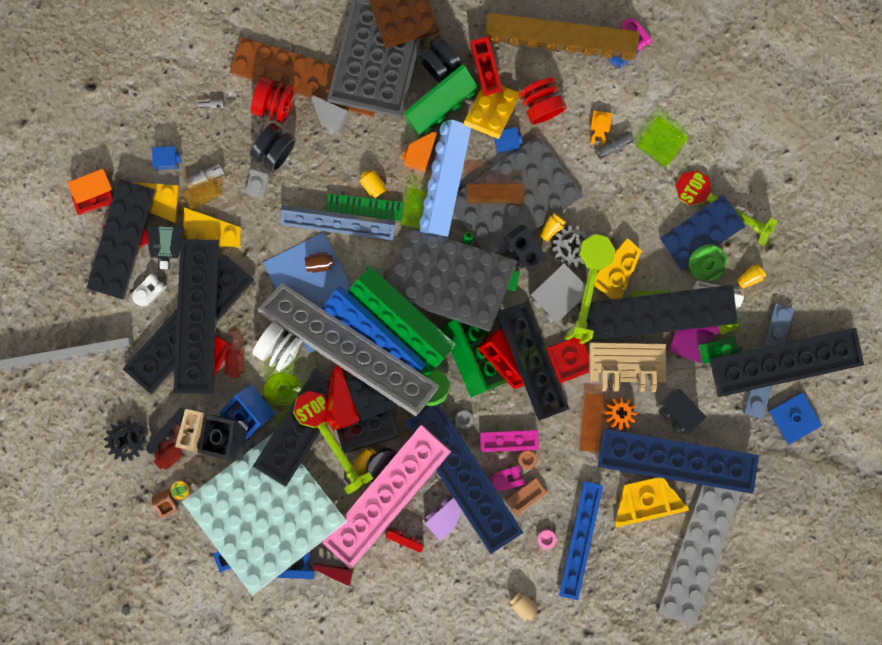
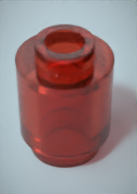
(234, 364)
(167, 456)

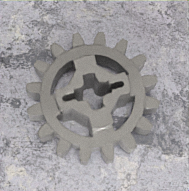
(563, 244)

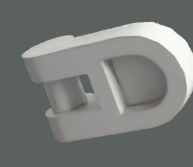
(143, 296)

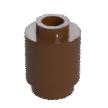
(319, 262)

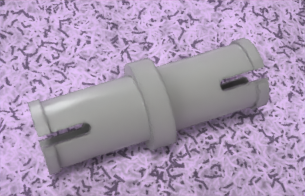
(205, 176)

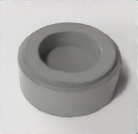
(463, 419)

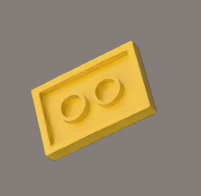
(492, 112)

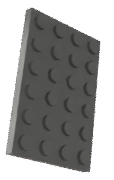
(366, 71)
(545, 192)
(451, 278)

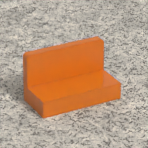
(90, 185)

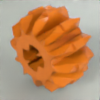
(616, 418)

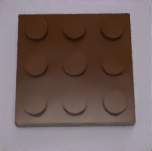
(403, 20)

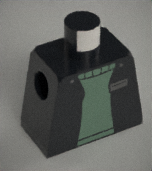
(164, 244)

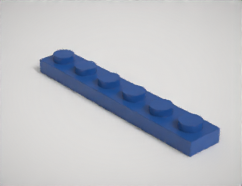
(580, 540)

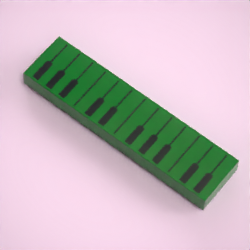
(365, 207)

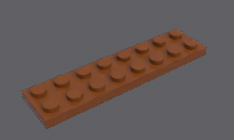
(304, 73)

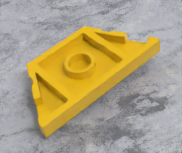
(647, 501)

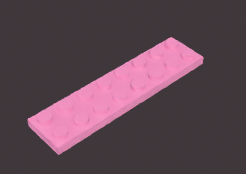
(387, 496)

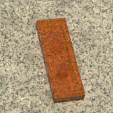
(495, 193)
(592, 422)

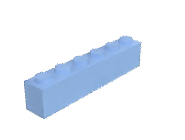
(445, 178)

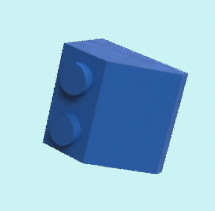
(249, 407)

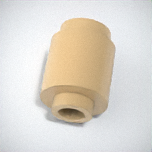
(523, 606)

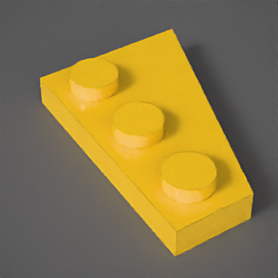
(165, 201)
(204, 227)
(614, 278)

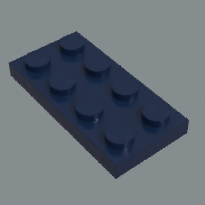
(708, 226)

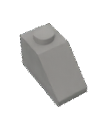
(330, 116)

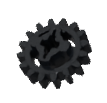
(121, 447)

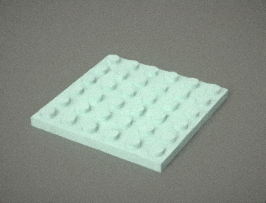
(261, 523)

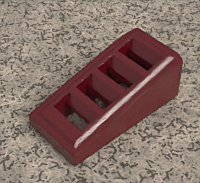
(337, 573)

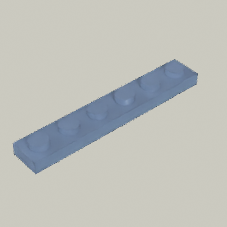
(337, 222)
(775, 334)

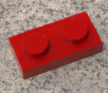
(94, 203)
(397, 536)

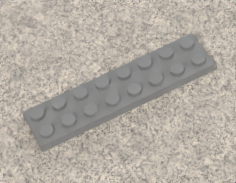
(698, 554)

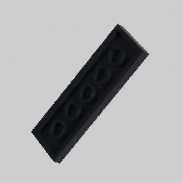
(121, 239)
(532, 361)
(291, 439)

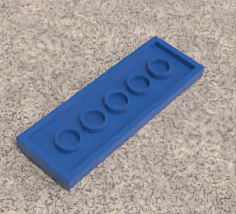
(353, 314)

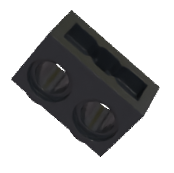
(527, 245)

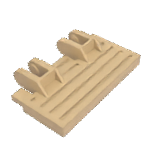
(626, 361)

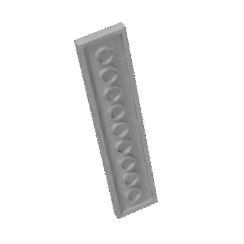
(349, 349)

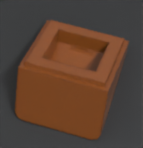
(164, 504)

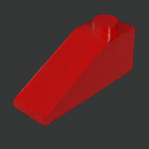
(485, 66)
(499, 354)
(340, 405)

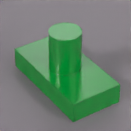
(717, 348)

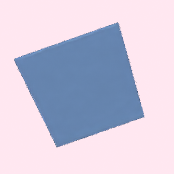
(291, 270)

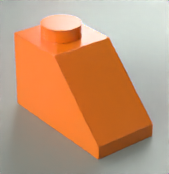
(420, 152)

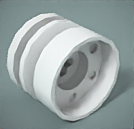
(275, 345)

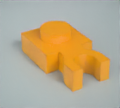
(600, 124)

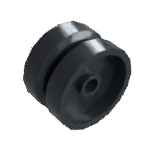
(439, 59)
(272, 147)

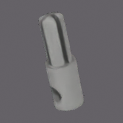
(211, 104)

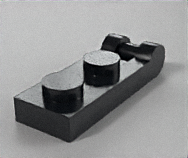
(166, 432)

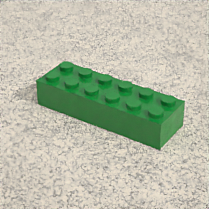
(402, 319)

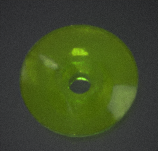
(282, 396)

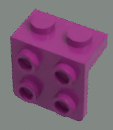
(686, 342)

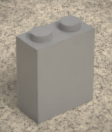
(558, 294)

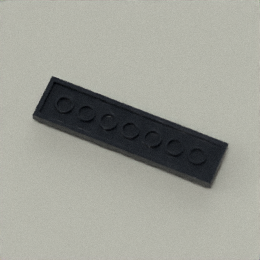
(662, 313)
(196, 316)
(157, 357)
(786, 362)

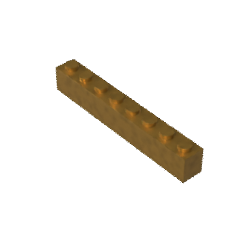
(562, 36)

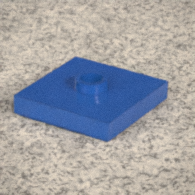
(795, 418)

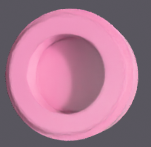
(546, 538)

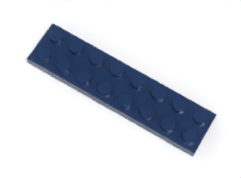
(678, 461)
(469, 483)

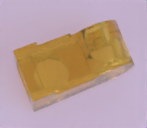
(203, 194)

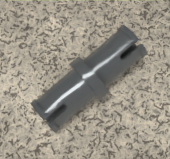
(614, 145)

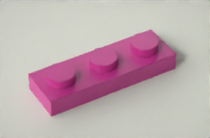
(509, 441)

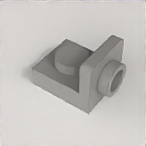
(257, 183)

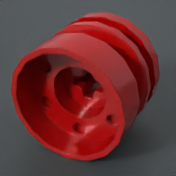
(268, 98)
(541, 98)

